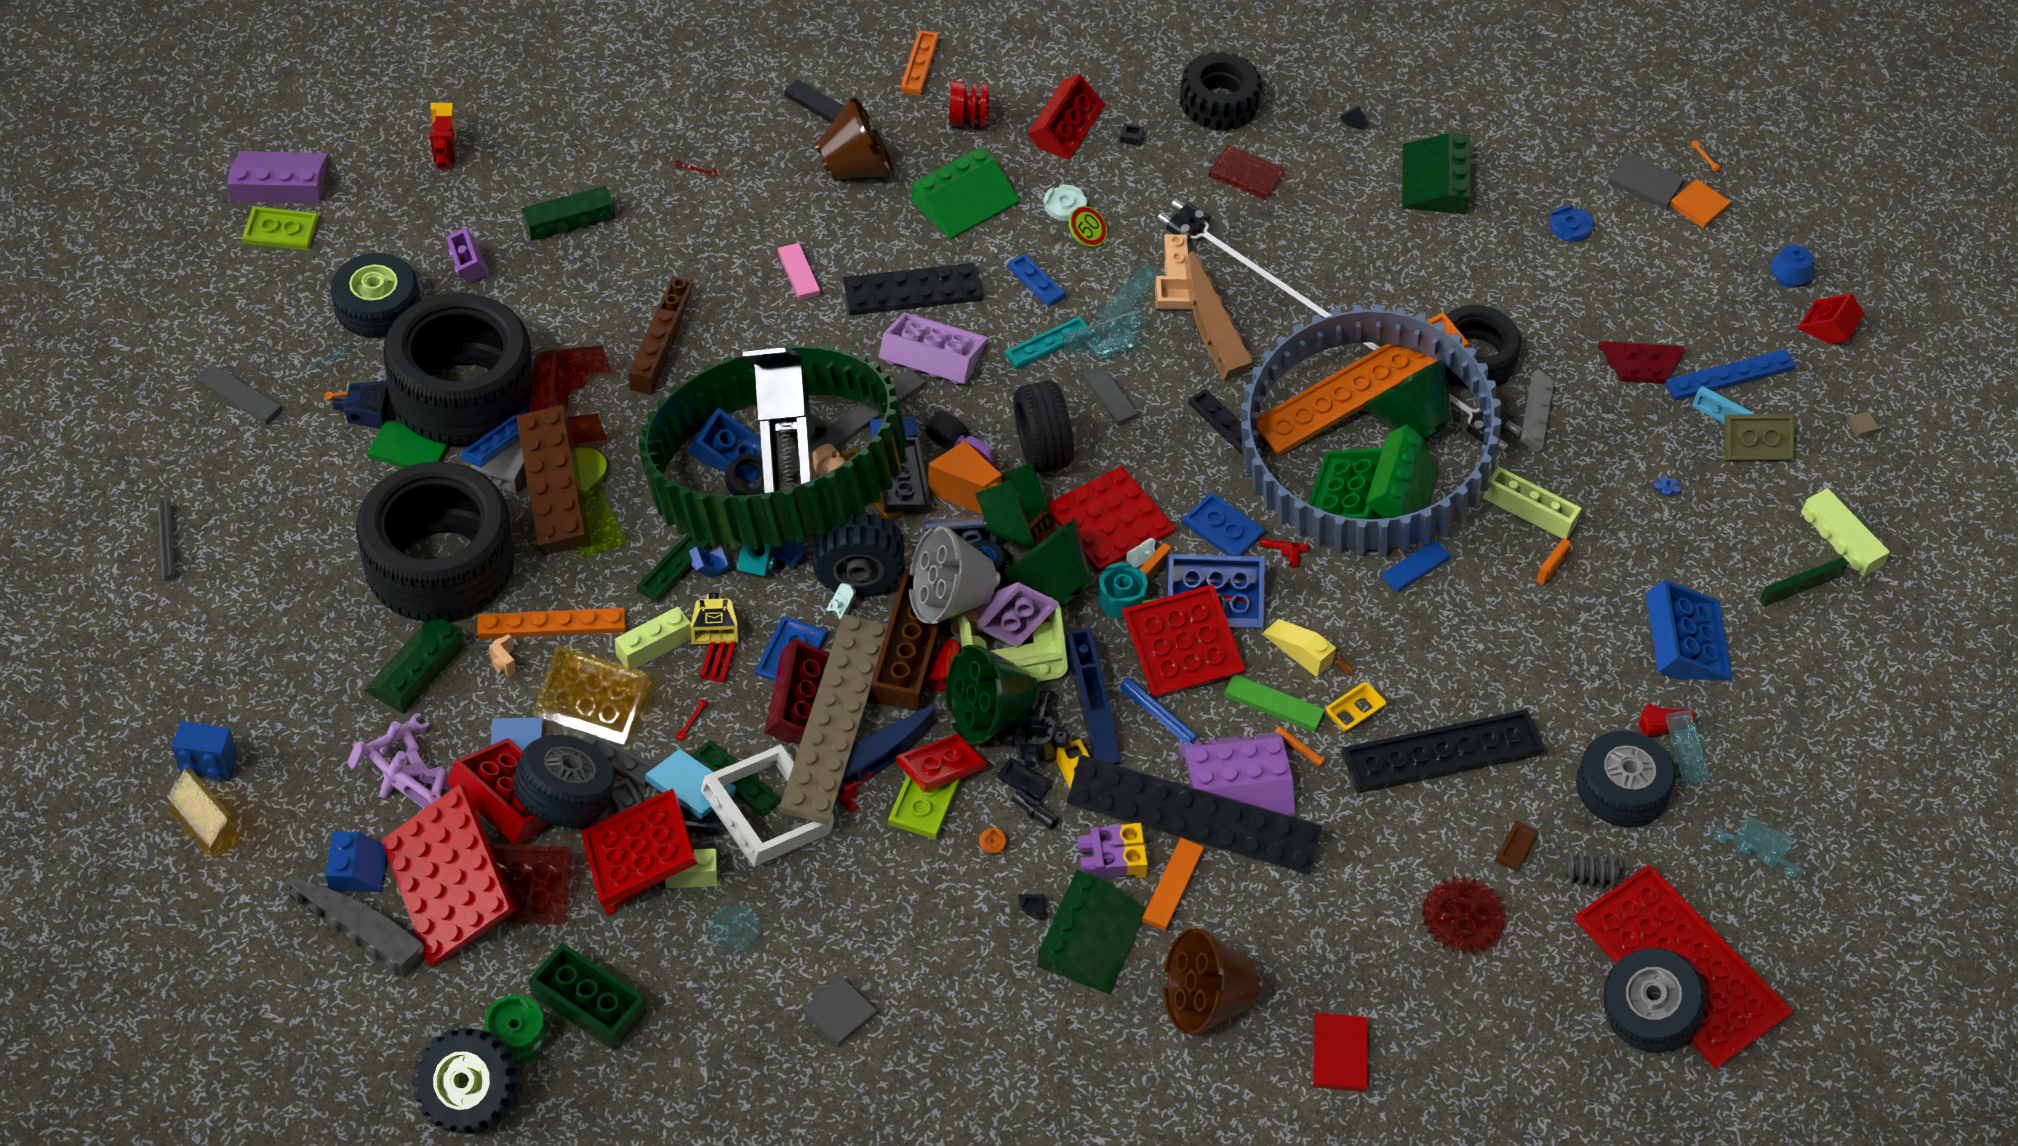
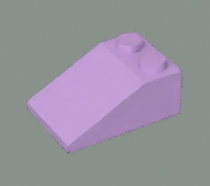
(1014, 613)

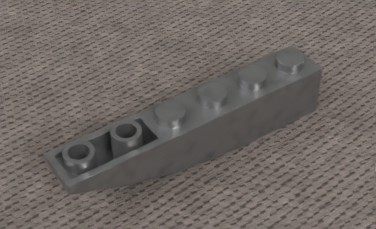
(361, 926)

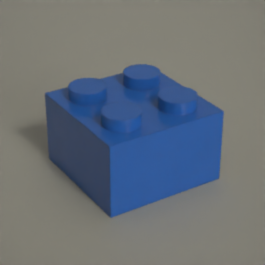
(205, 750)

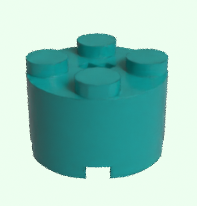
(1121, 588)

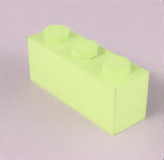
(653, 638)

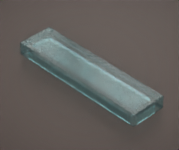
(1131, 293)

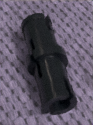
(1047, 818)

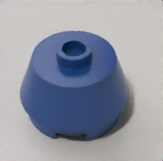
(1793, 266)

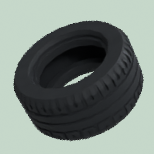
(1495, 328)
(1044, 425)

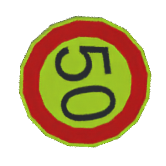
(1087, 226)

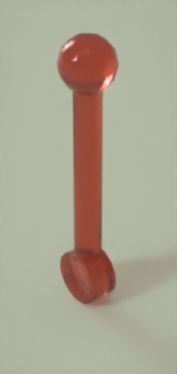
(712, 173)

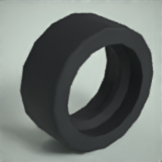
(730, 479)

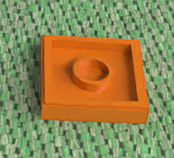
(1700, 203)

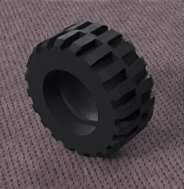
(1217, 109)

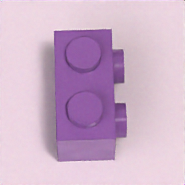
(467, 256)

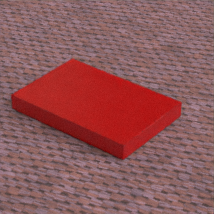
(941, 762)
(1340, 1052)

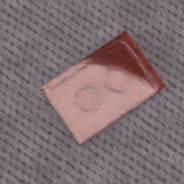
(1246, 172)

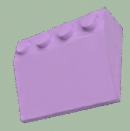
(932, 347)

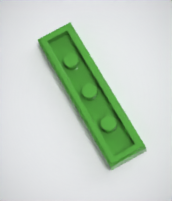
(1274, 703)

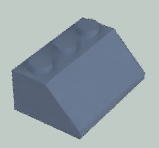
(968, 528)

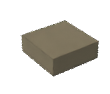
(1863, 424)

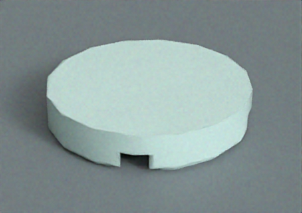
(1058, 201)

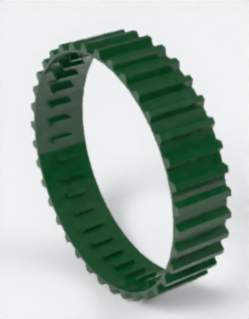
(786, 512)

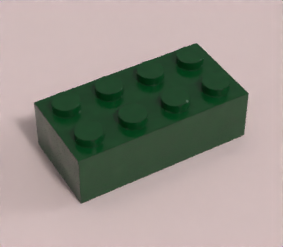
(588, 996)

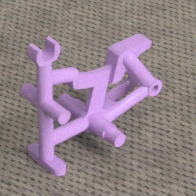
(396, 773)

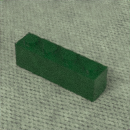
(568, 213)

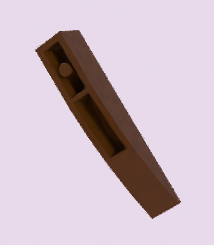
(660, 336)

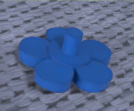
(1667, 486)

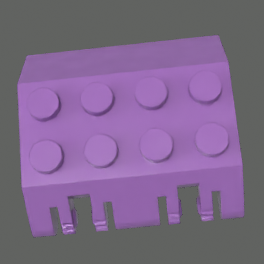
(1243, 769)

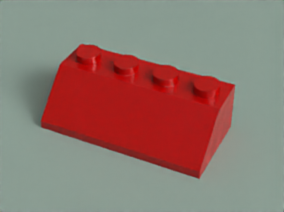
(1066, 117)

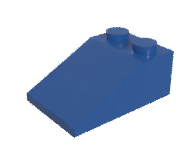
(723, 441)

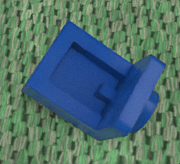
(709, 563)

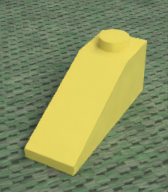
(1302, 645)

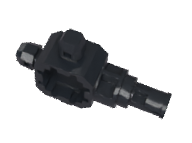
(1041, 725)

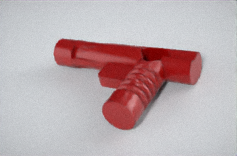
(1287, 548)
(850, 792)

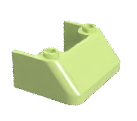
(1042, 659)

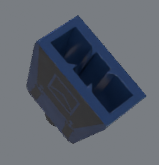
(365, 403)

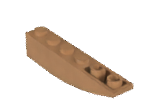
(1214, 323)

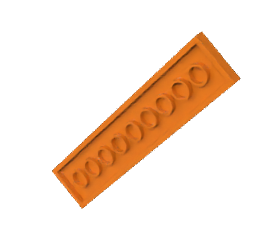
(1342, 393)

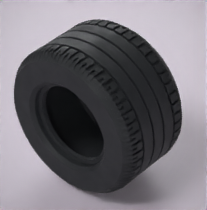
(452, 331)
(428, 500)

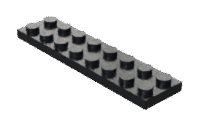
(1442, 751)

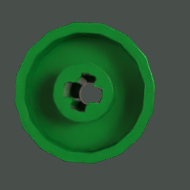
(518, 1023)

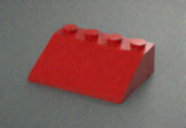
(489, 782)

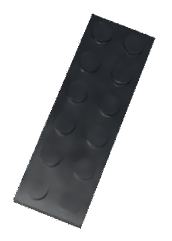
(912, 289)

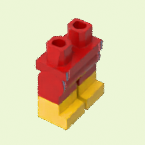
(443, 134)

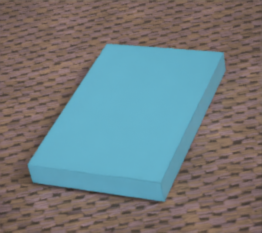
(686, 778)

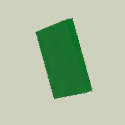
(402, 447)

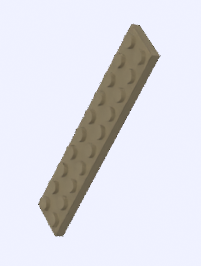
(834, 720)

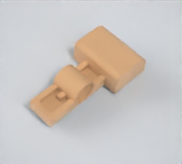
(1172, 289)

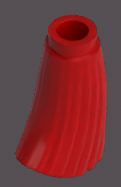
(938, 673)
(1653, 720)

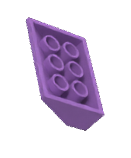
(277, 177)

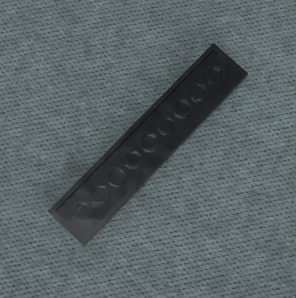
(1194, 814)

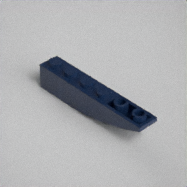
(1092, 694)
(885, 745)

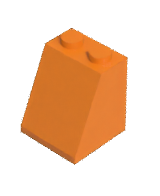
(959, 475)

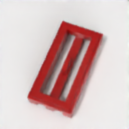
(712, 677)

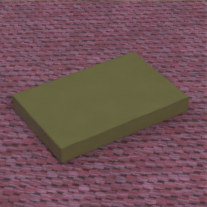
(1758, 436)

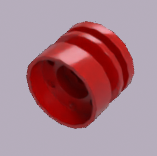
(968, 104)

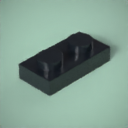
(708, 825)

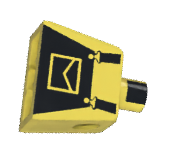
(713, 621)

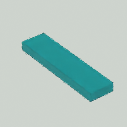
(1042, 345)

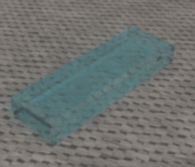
(1687, 747)

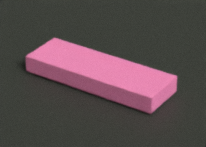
(798, 271)

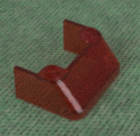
(566, 370)

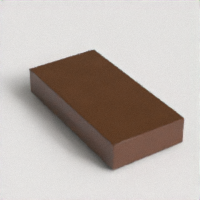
(1516, 846)

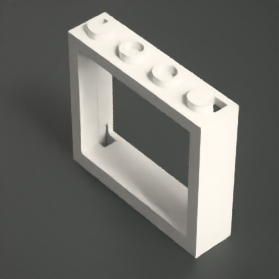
(735, 822)

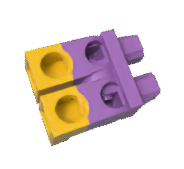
(1114, 851)

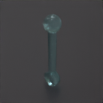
(312, 365)

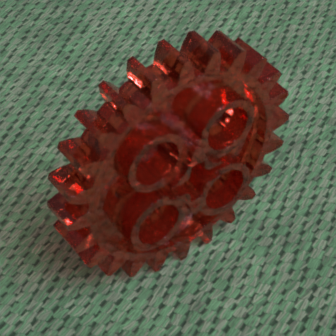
(1463, 915)

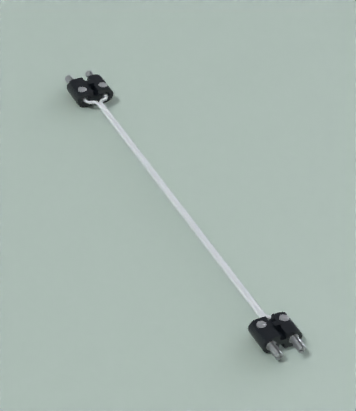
(1192, 220)

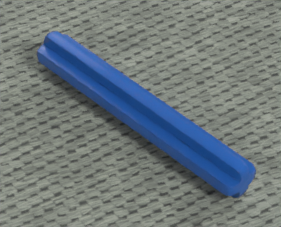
(1158, 711)

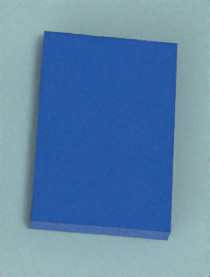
(1223, 526)
(784, 634)

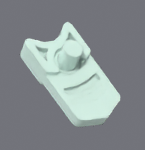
(1141, 553)
(842, 599)

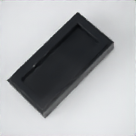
(1019, 776)

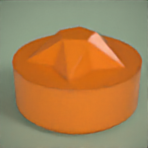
(992, 840)

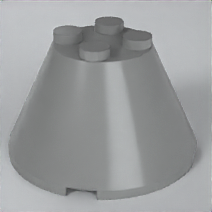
(949, 576)

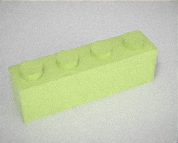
(1532, 503)
(1845, 532)

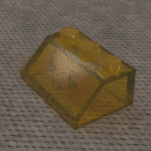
(202, 815)

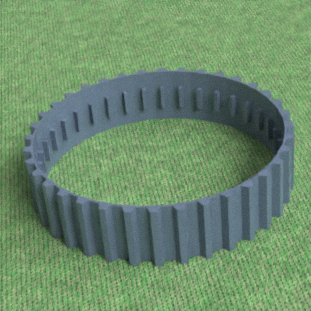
(1371, 327)

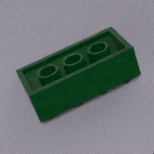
(416, 664)

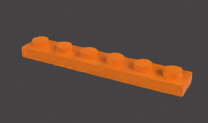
(551, 623)

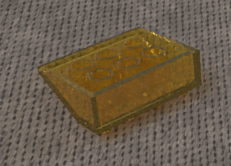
(593, 694)

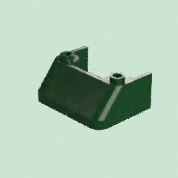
(1017, 508)

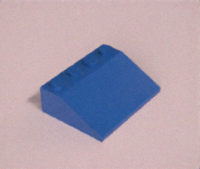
(1231, 577)
(1687, 633)

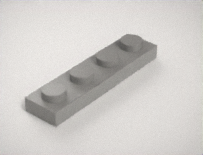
(1537, 411)

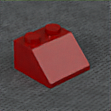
(1832, 318)

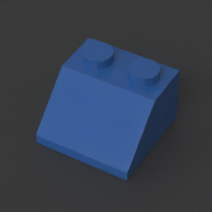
(355, 863)

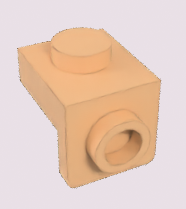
(500, 655)

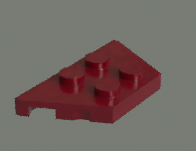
(1641, 361)

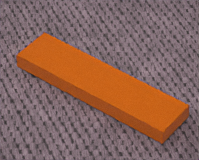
(919, 63)
(1172, 884)

